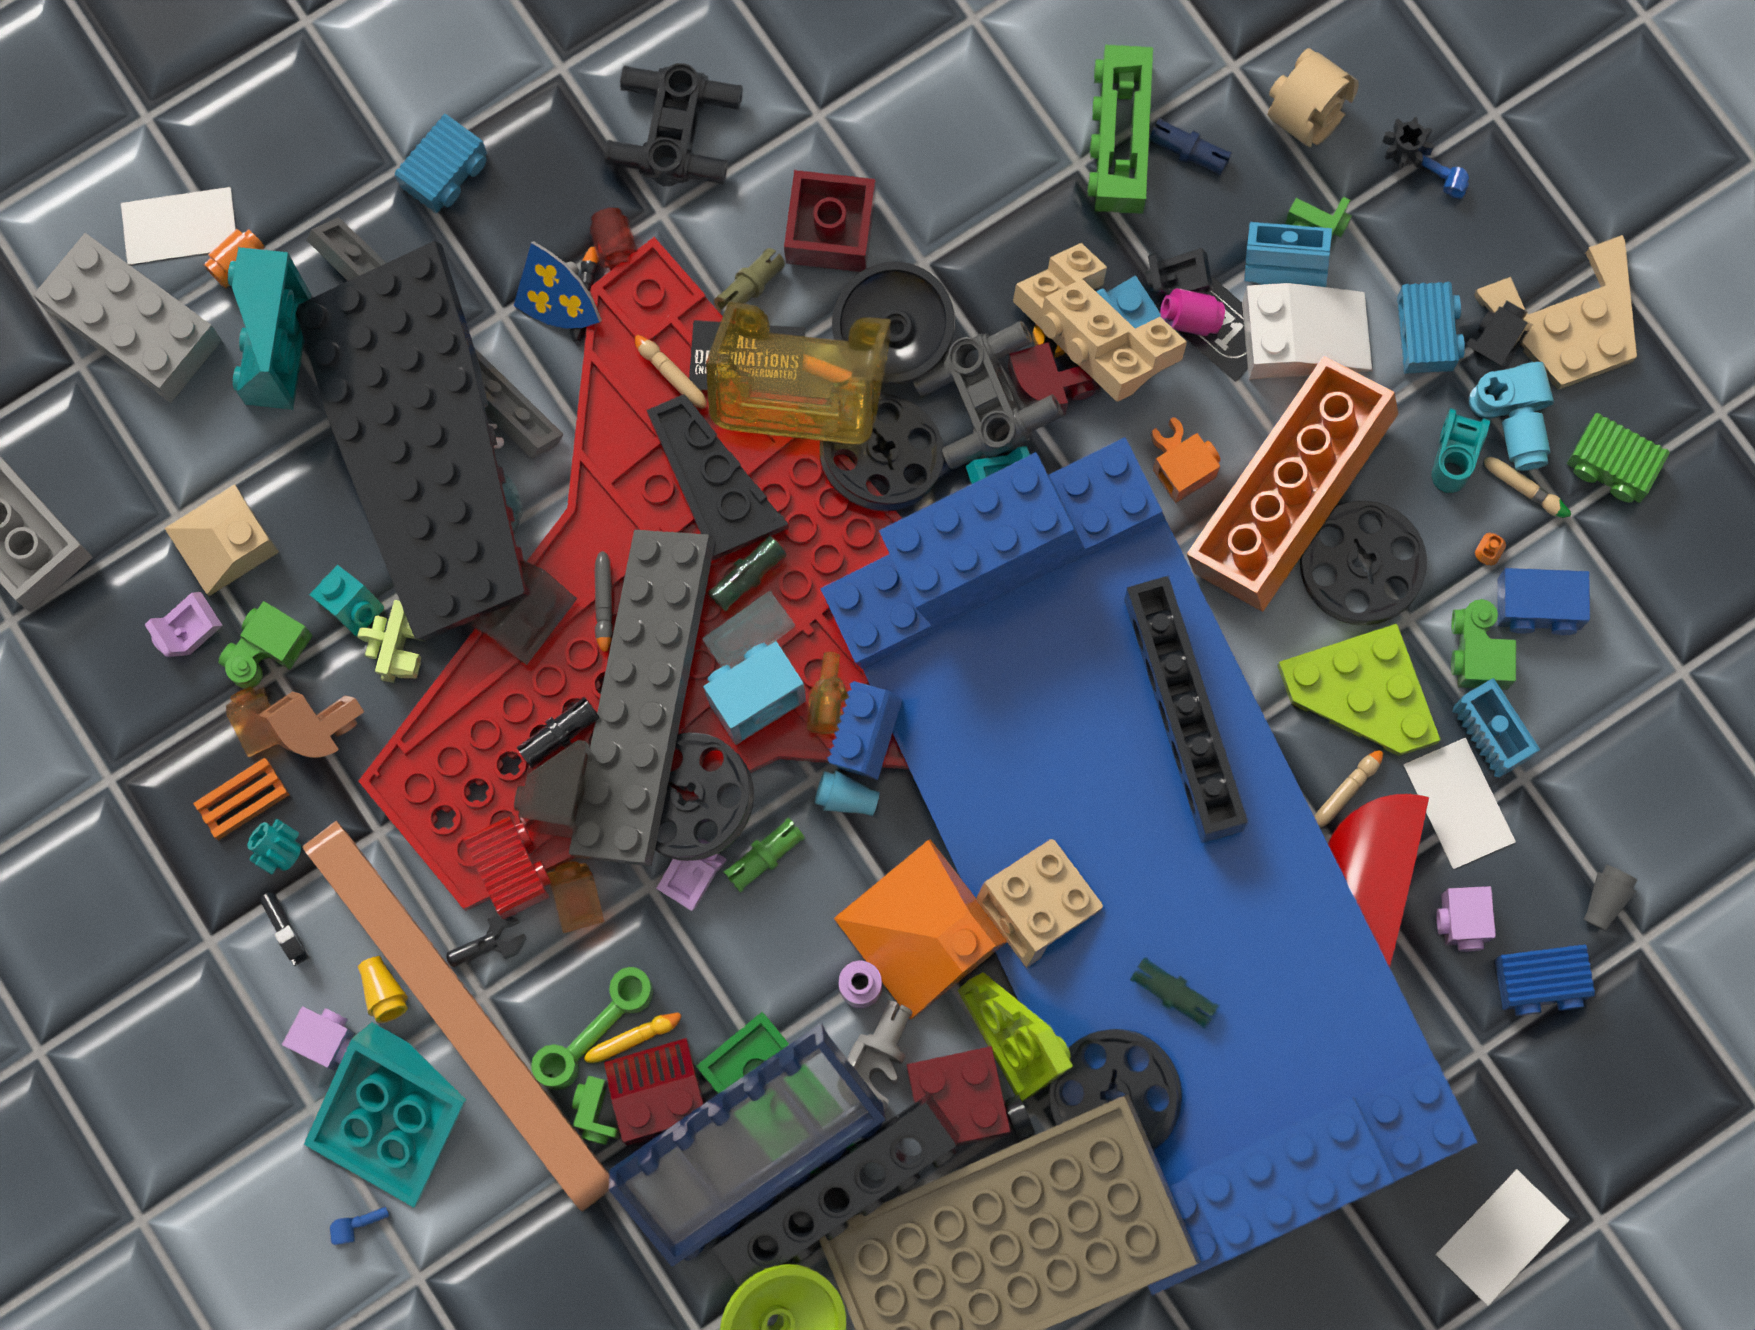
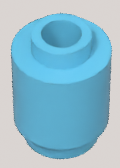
(1526, 439)

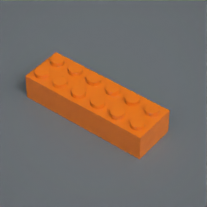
(1293, 483)

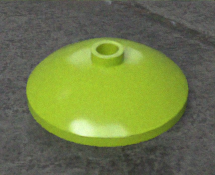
(793, 1292)

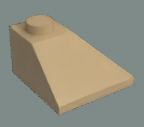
(221, 540)

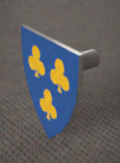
(554, 291)

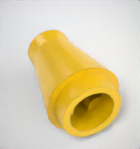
(382, 992)

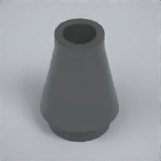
(1609, 896)

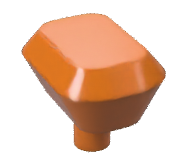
(1490, 549)

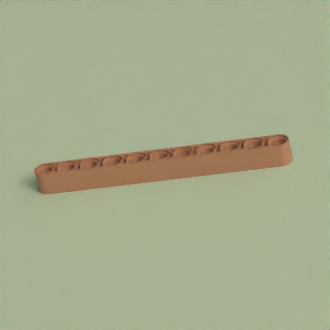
(459, 1016)

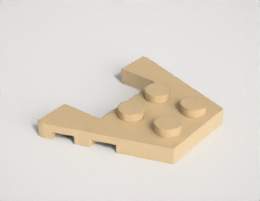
(1582, 333)

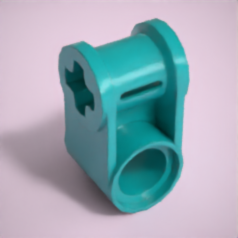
(1458, 444)

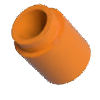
(227, 252)

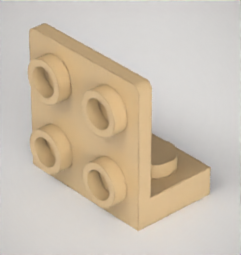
(1037, 901)

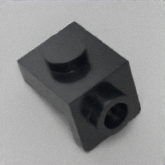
(1184, 271)

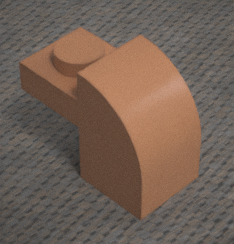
(305, 733)

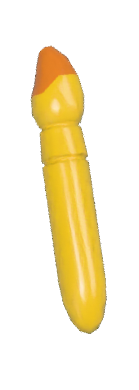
(659, 1025)

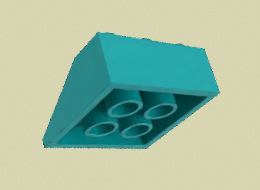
(272, 342)

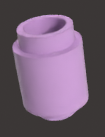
(864, 997)

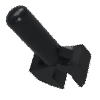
(285, 933)
(488, 943)

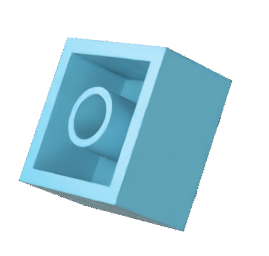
(754, 691)

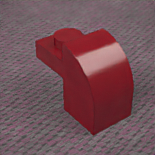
(1037, 377)

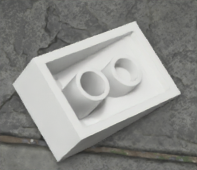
(1299, 324)

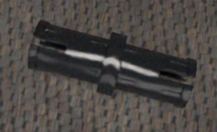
(558, 732)

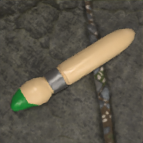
(1527, 487)

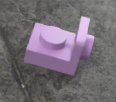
(690, 879)

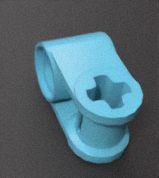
(1515, 389)

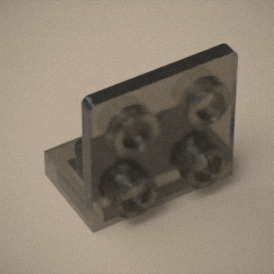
(528, 622)

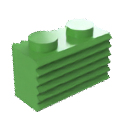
(1617, 459)

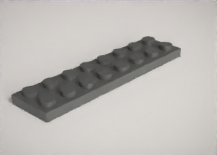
(643, 697)

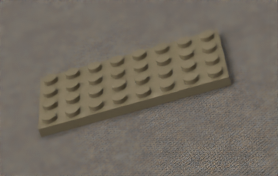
(1018, 1234)

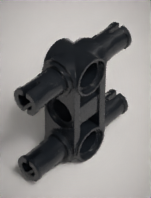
(673, 124)

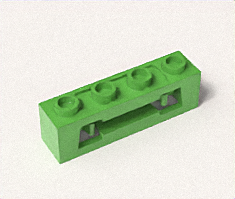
(1118, 191)

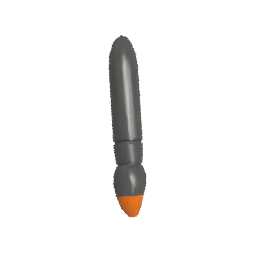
(603, 601)

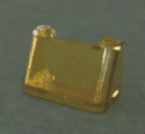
(795, 382)

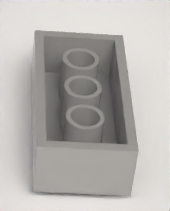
(127, 317)
(34, 543)

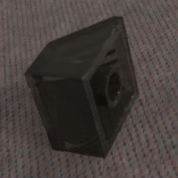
(555, 792)

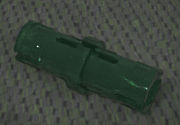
(747, 573)
(1174, 993)

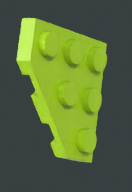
(1364, 689)
(1019, 1039)

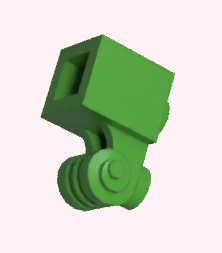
(264, 635)
(1477, 654)

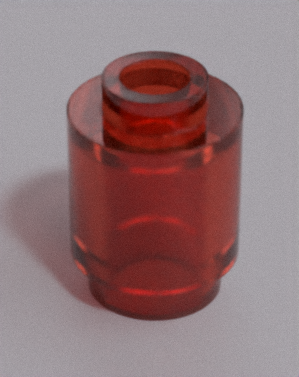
(612, 237)

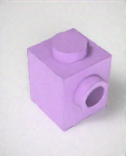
(1466, 917)
(319, 1037)

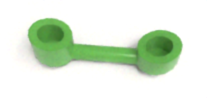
(630, 993)

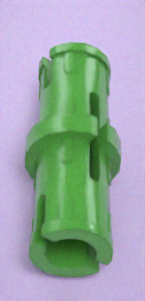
(764, 855)

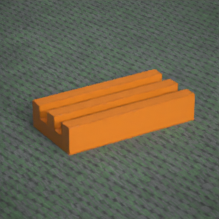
(231, 786)

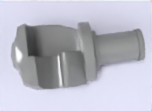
(877, 1050)

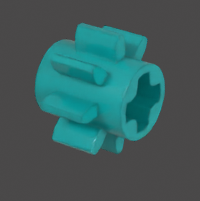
(274, 846)

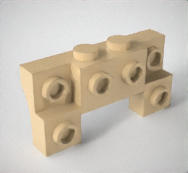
(1090, 329)

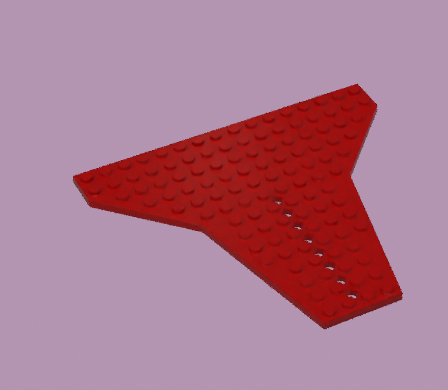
(618, 485)

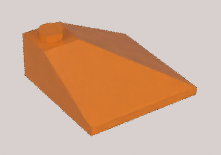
(920, 929)

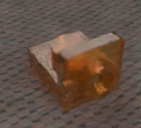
(244, 719)
(575, 896)

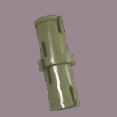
(750, 281)

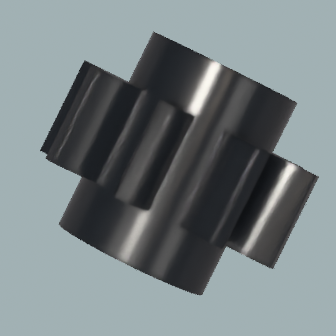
(1410, 133)

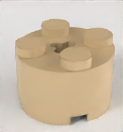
(1311, 98)

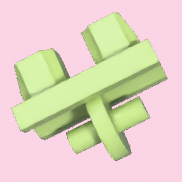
(392, 659)

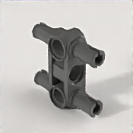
(988, 395)

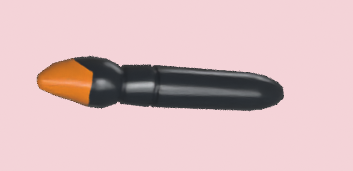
(589, 269)

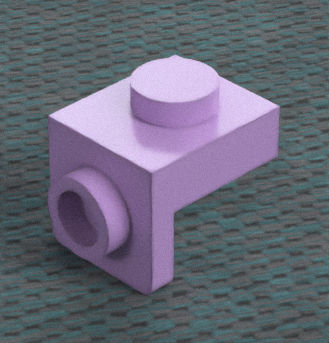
(184, 627)

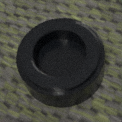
(1018, 1117)

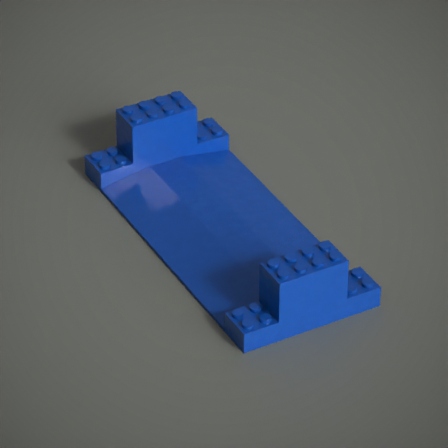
(1041, 726)

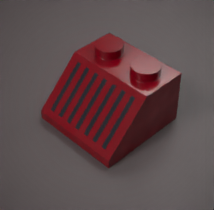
(653, 1090)

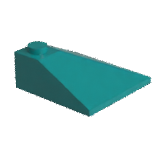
(386, 1114)

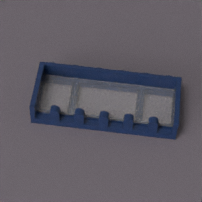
(746, 1146)

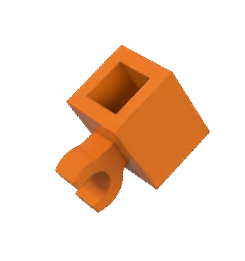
(1185, 464)

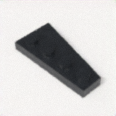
(712, 480)

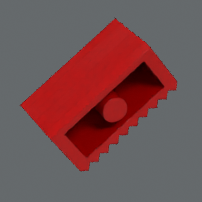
(507, 867)

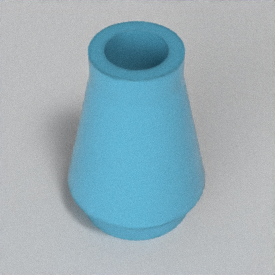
(844, 794)

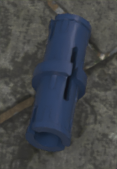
(1190, 147)

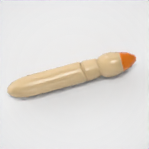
(651, 352)
(1350, 786)

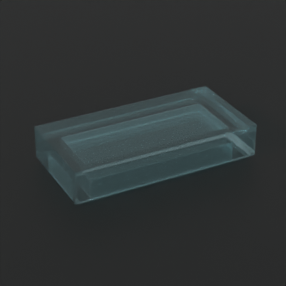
(757, 623)

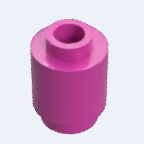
(1192, 312)

